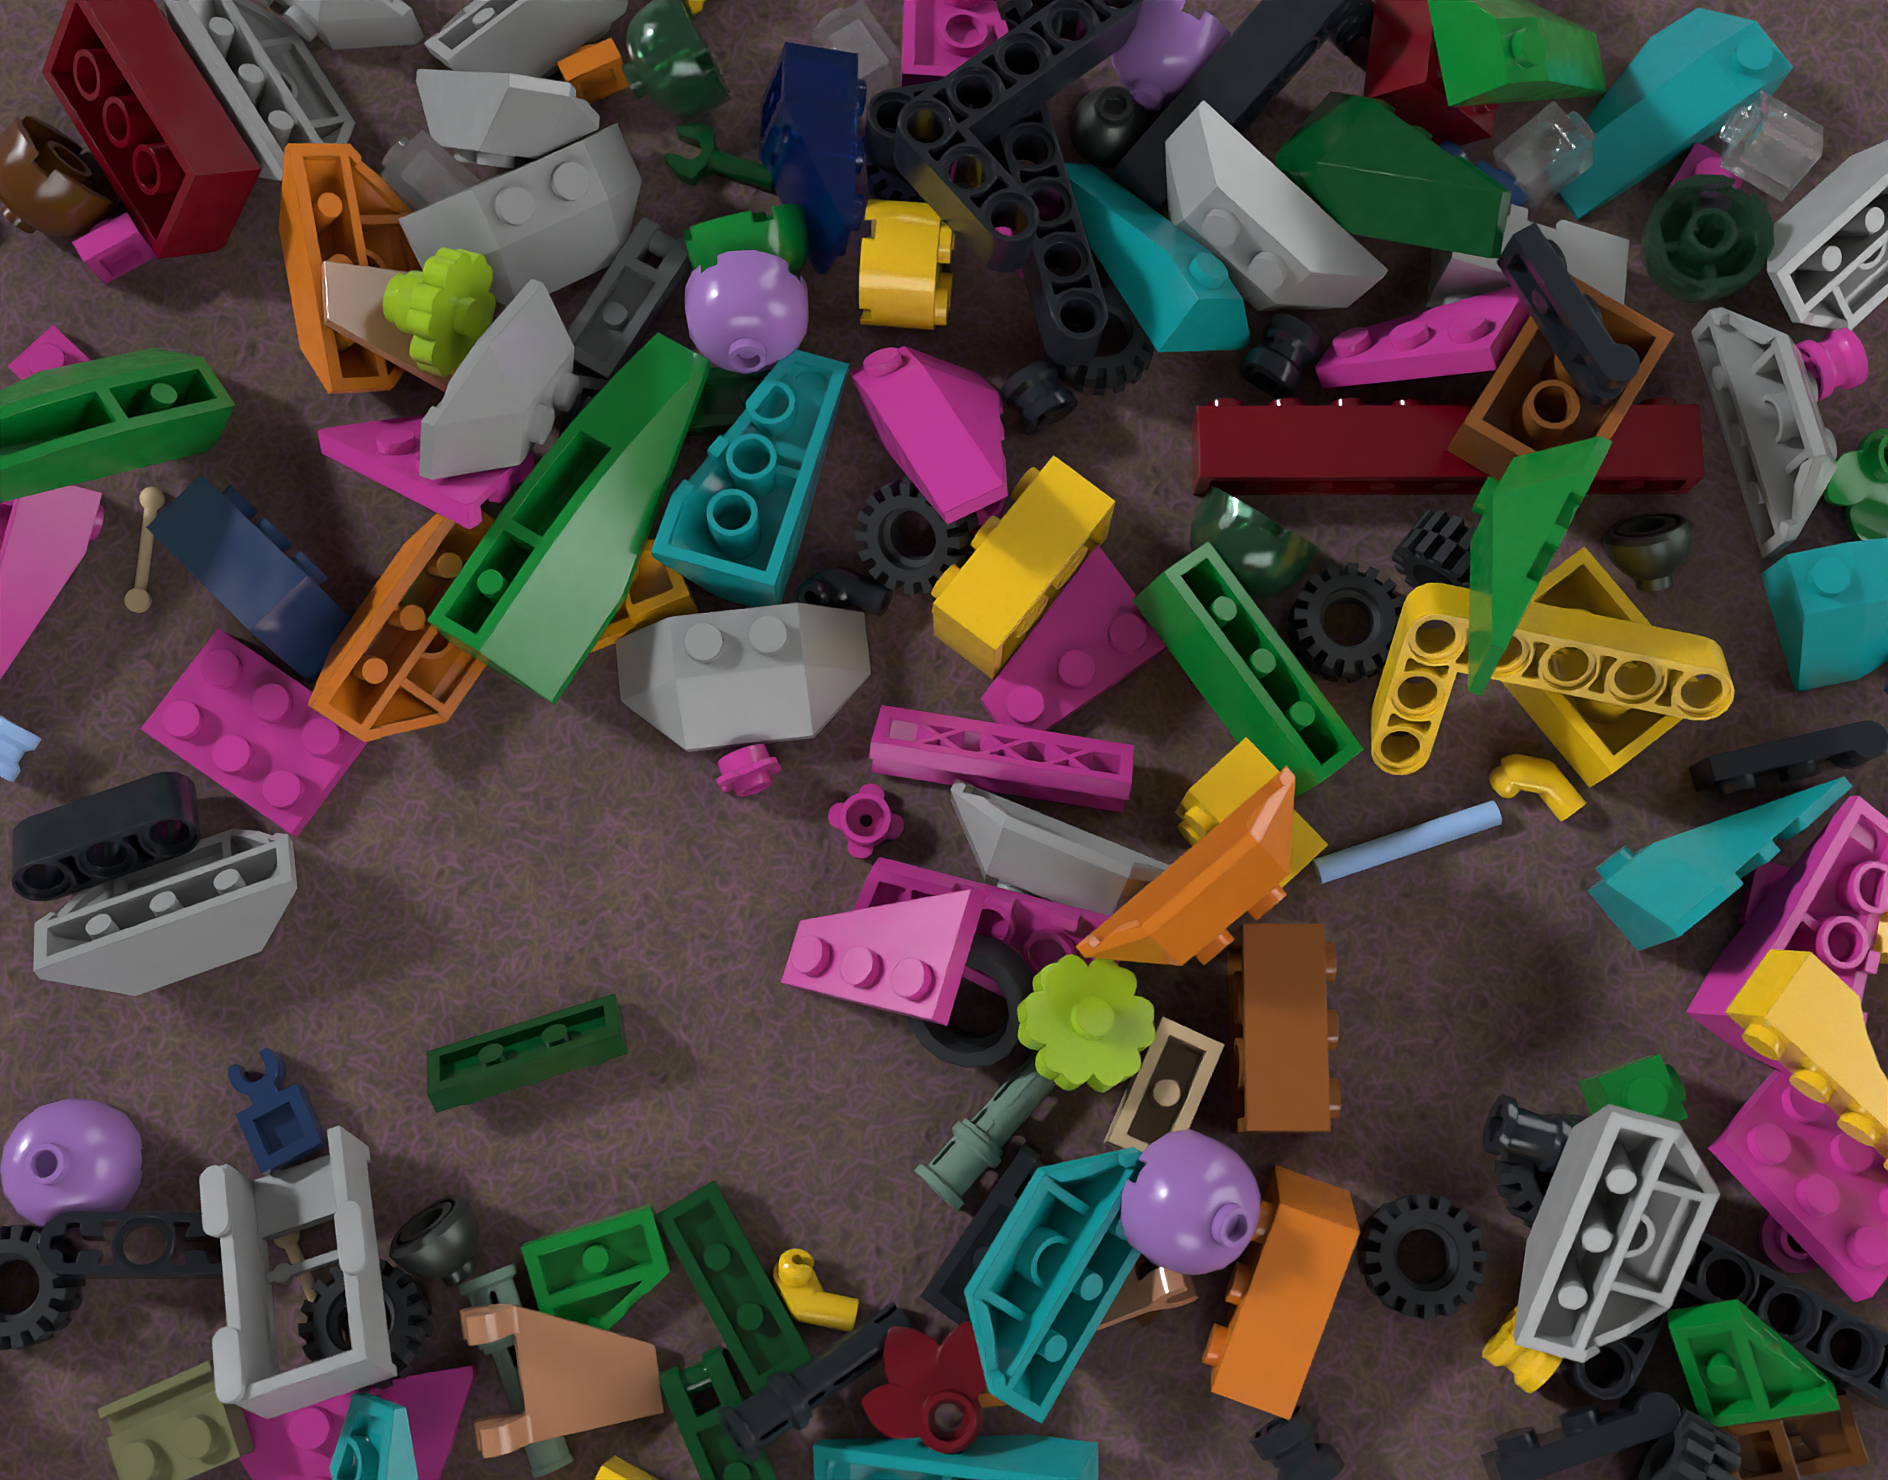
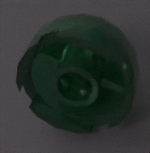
(673, 61)
(1706, 239)
(1254, 548)

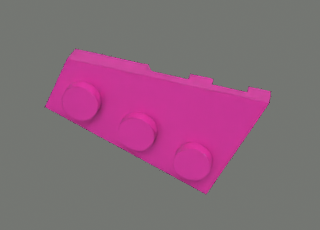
(1430, 343)
(1075, 651)
(889, 955)

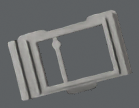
(260, 1210)

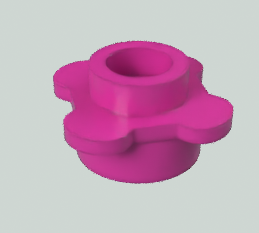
(747, 770)
(865, 803)

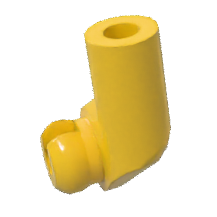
(1536, 776)
(805, 1297)

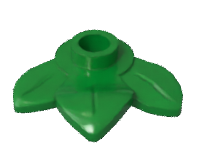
(1863, 487)

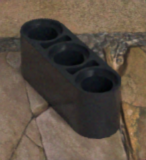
(105, 836)

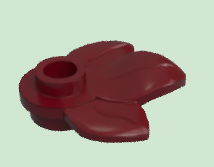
(924, 1378)

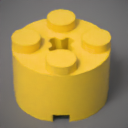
(903, 266)

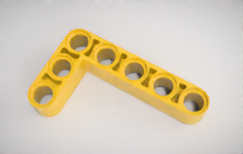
(1530, 661)

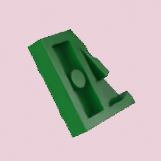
(598, 1267)
(1744, 1368)

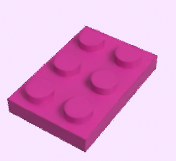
(254, 732)
(1813, 1181)

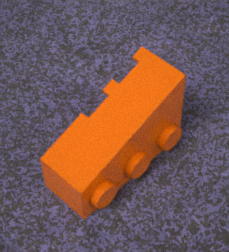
(1282, 1293)

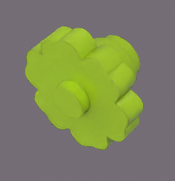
(442, 308)
(1086, 1023)

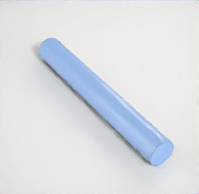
(1407, 841)

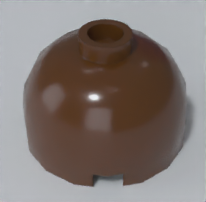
(46, 179)

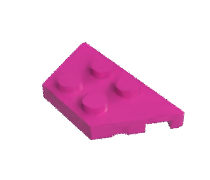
(391, 456)
(304, 1440)

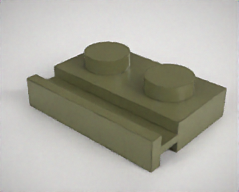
(175, 1428)

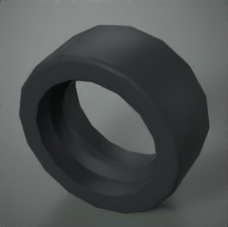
(979, 1050)

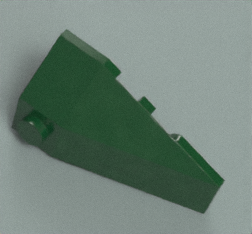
(1392, 179)

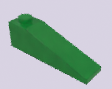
(1512, 53)
(1517, 540)

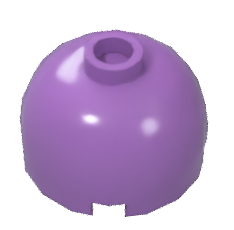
(1166, 51)
(746, 311)
(71, 1160)
(1190, 1204)

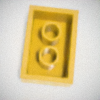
(1020, 565)
(1589, 732)

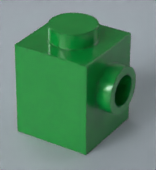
(1639, 1086)

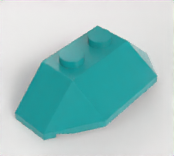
(1051, 1277)

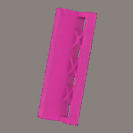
(1002, 758)

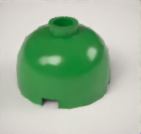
(776, 234)

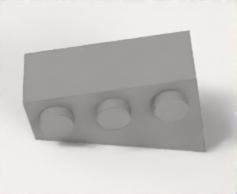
(1589, 253)

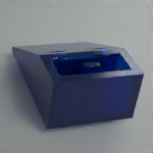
(813, 143)

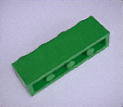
(1245, 668)

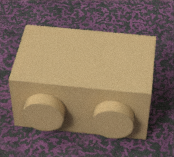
(1166, 1087)

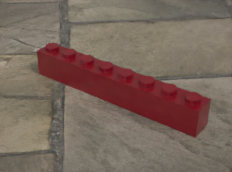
(1404, 447)

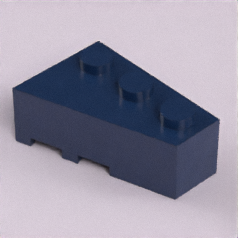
(252, 575)

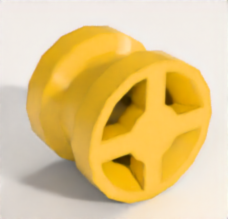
(1529, 1366)

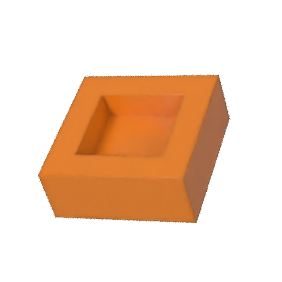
(594, 71)

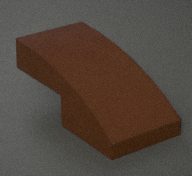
(1799, 1444)

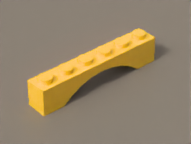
(1817, 1030)

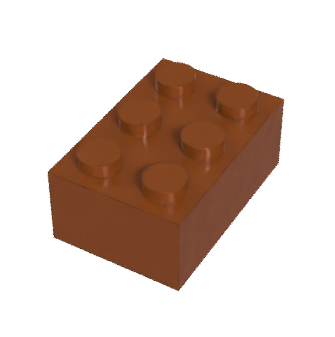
(1536, 403)
(1281, 1029)

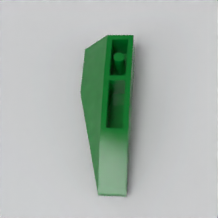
(107, 419)
(576, 527)

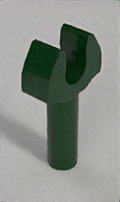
(714, 161)

